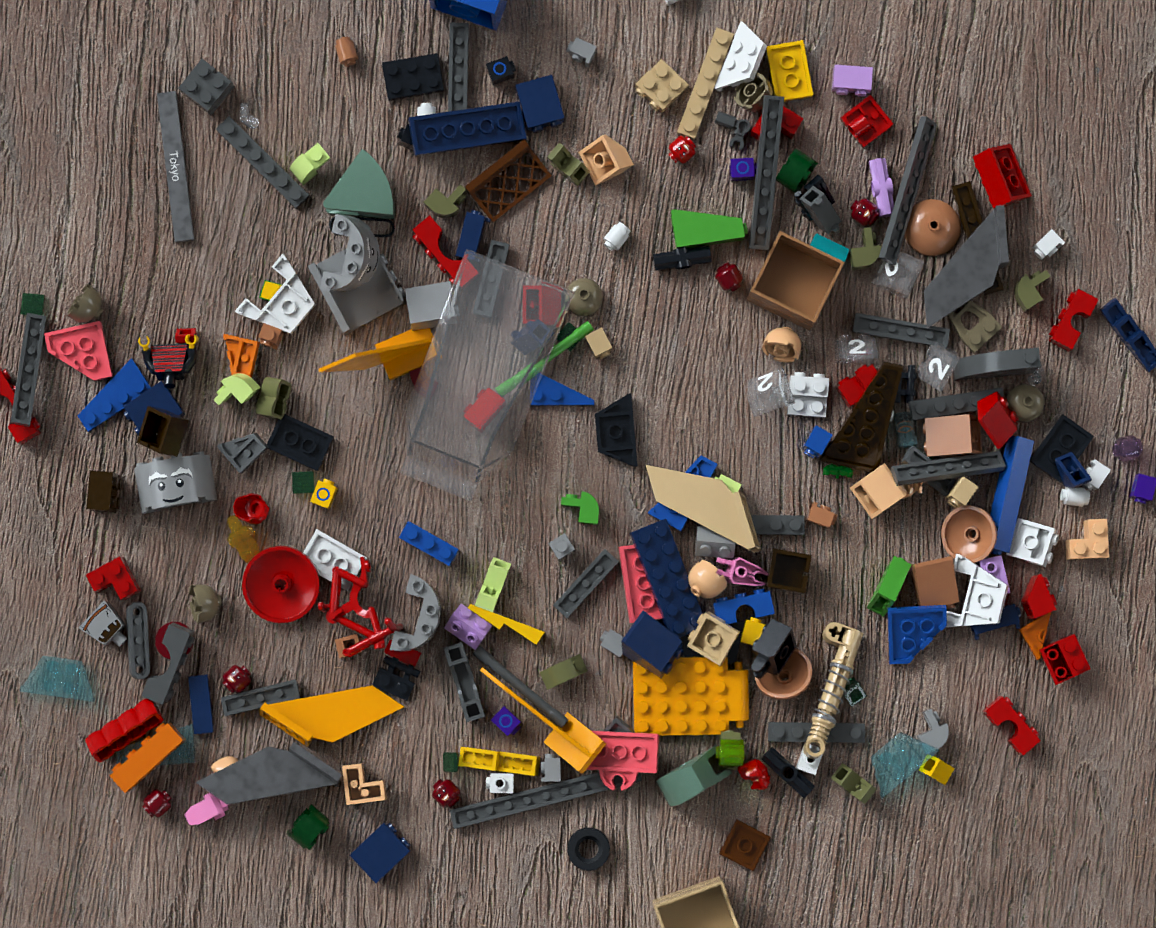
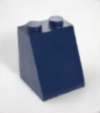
(651, 645)

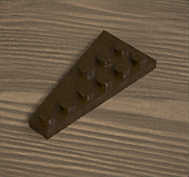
(865, 429)

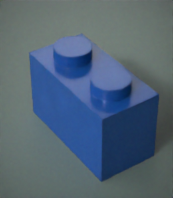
(816, 442)

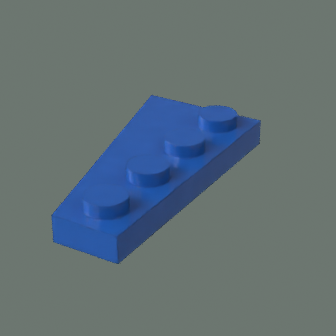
(117, 393)
(700, 467)

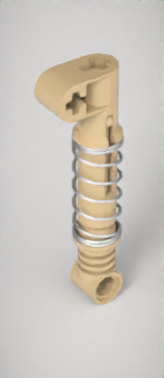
(835, 685)

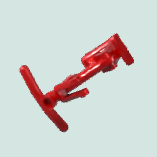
(336, 613)

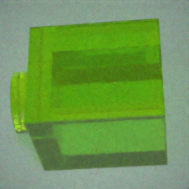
(730, 752)

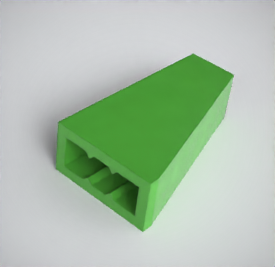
(704, 229)

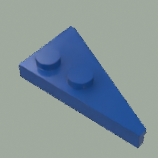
(556, 394)

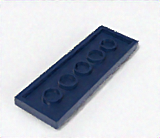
(467, 128)
(667, 577)

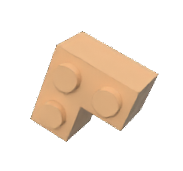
(1093, 545)
(357, 789)

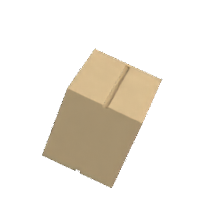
(696, 907)

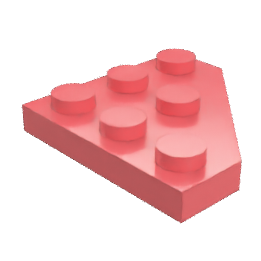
(82, 349)

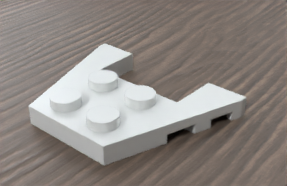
(288, 304)
(983, 598)

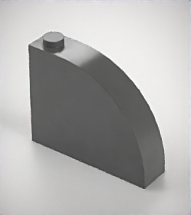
(998, 364)

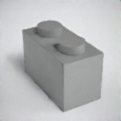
(713, 544)

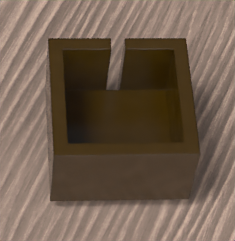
(162, 431)
(103, 491)
(787, 571)

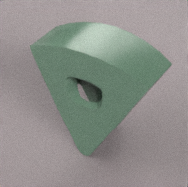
(362, 191)
(690, 779)

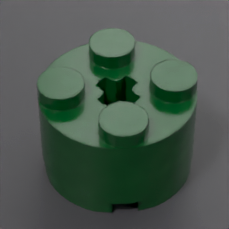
(796, 171)
(308, 826)

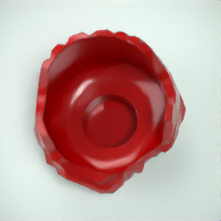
(251, 508)
(757, 772)

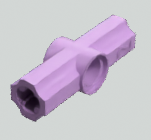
(881, 186)

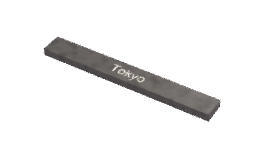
(175, 166)

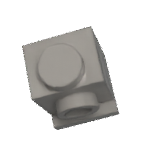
(582, 51)
(551, 768)

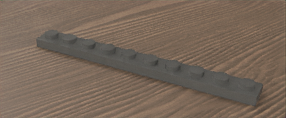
(530, 799)

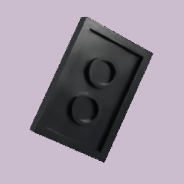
(412, 76)
(1062, 439)
(300, 442)

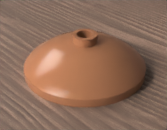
(927, 239)
(958, 529)
(799, 675)

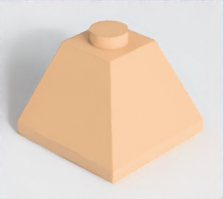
(605, 159)

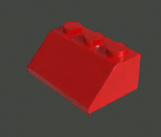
(1001, 175)

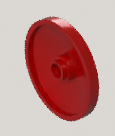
(280, 584)

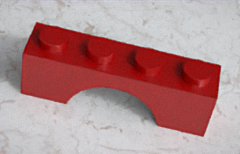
(429, 235)
(20, 433)

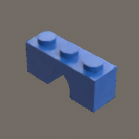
(429, 543)
(760, 603)

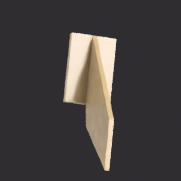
(707, 503)

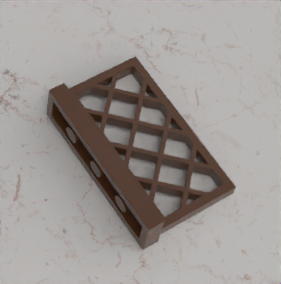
(496, 168)

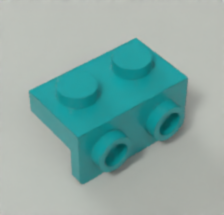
(830, 247)

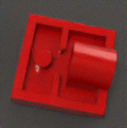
(866, 121)

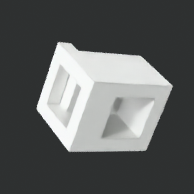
(1047, 245)
(1098, 473)
(808, 767)
(507, 778)

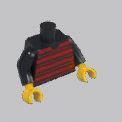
(170, 361)

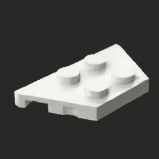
(742, 59)

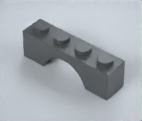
(177, 641)
(464, 682)

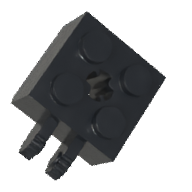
(772, 649)

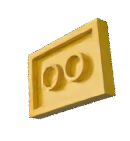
(789, 70)

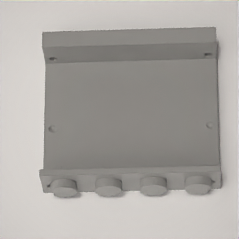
(366, 302)

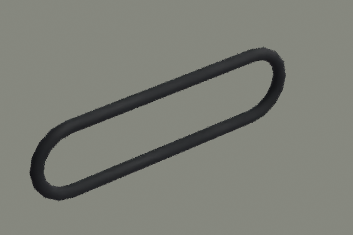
(371, 219)

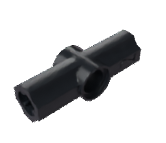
(682, 258)
(796, 781)

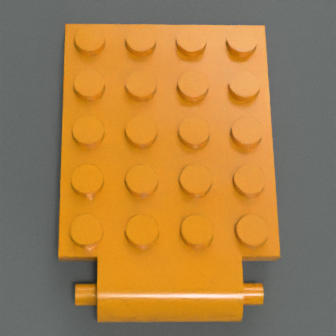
(691, 698)

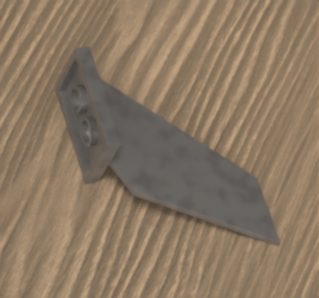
(970, 269)
(270, 774)

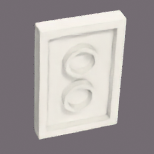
(328, 553)

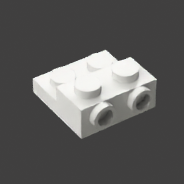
(809, 395)
(1033, 542)

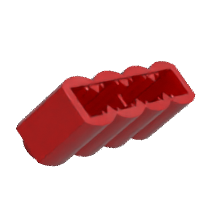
(121, 731)

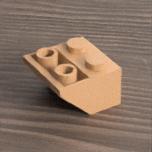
(878, 491)

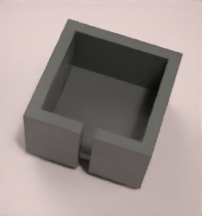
(206, 87)

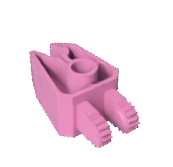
(741, 571)
(206, 810)

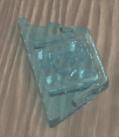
(60, 679)
(899, 760)

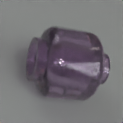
(1127, 448)

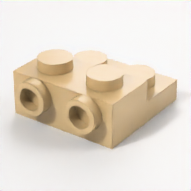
(660, 86)
(712, 638)

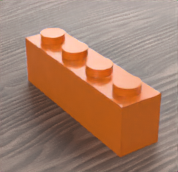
(147, 758)

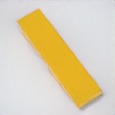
(498, 621)
(499, 761)

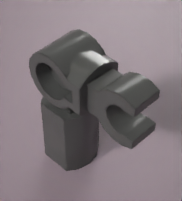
(742, 127)

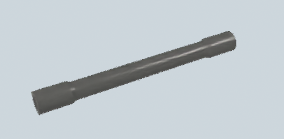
(552, 713)

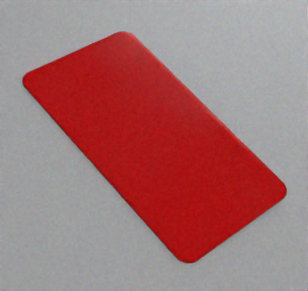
(407, 657)

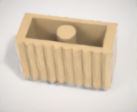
(961, 493)

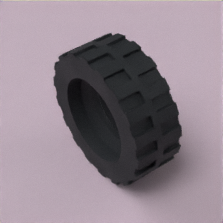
(603, 849)

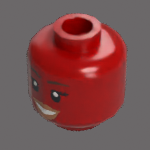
(682, 149)

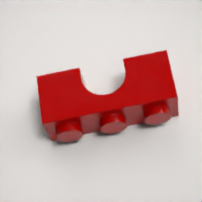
(1078, 304)
(1024, 737)

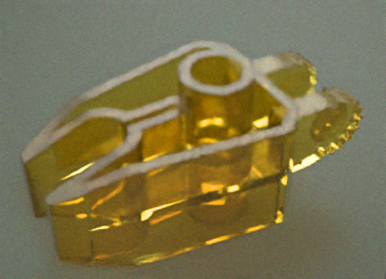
(242, 538)

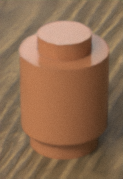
(346, 51)

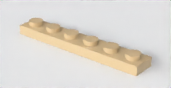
(705, 83)

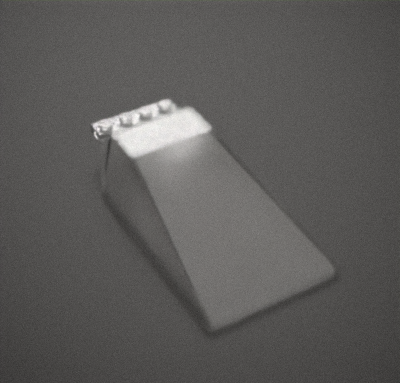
(480, 373)

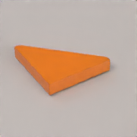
(1035, 634)

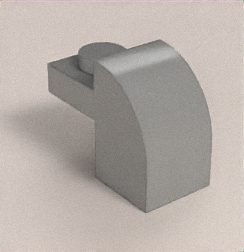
(937, 734)

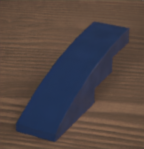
(1130, 334)

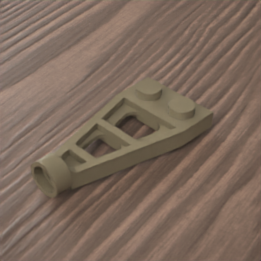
(979, 333)

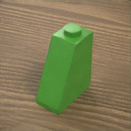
(889, 586)

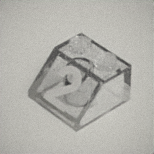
(899, 277)
(855, 349)
(938, 365)
(769, 392)

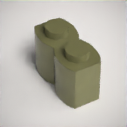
(273, 398)

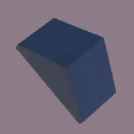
(1071, 471)

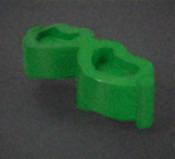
(835, 470)

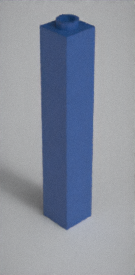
(1010, 491)

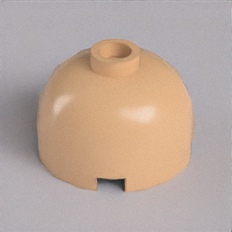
(782, 344)
(705, 580)

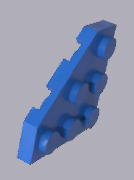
(913, 630)

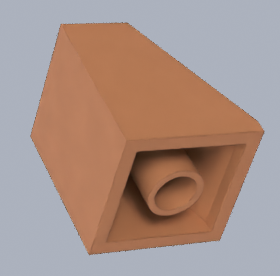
(952, 436)
(935, 582)

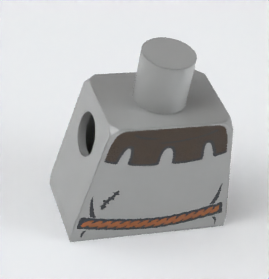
(105, 625)

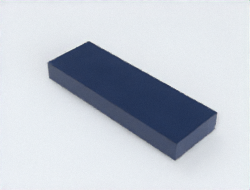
(201, 704)

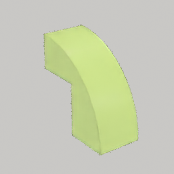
(493, 584)

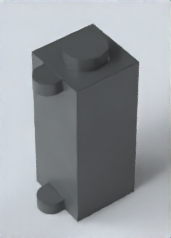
(821, 210)

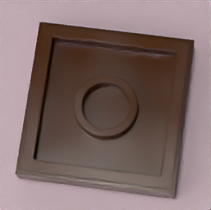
(744, 845)

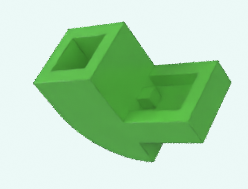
(588, 507)

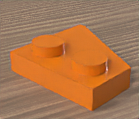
(241, 354)

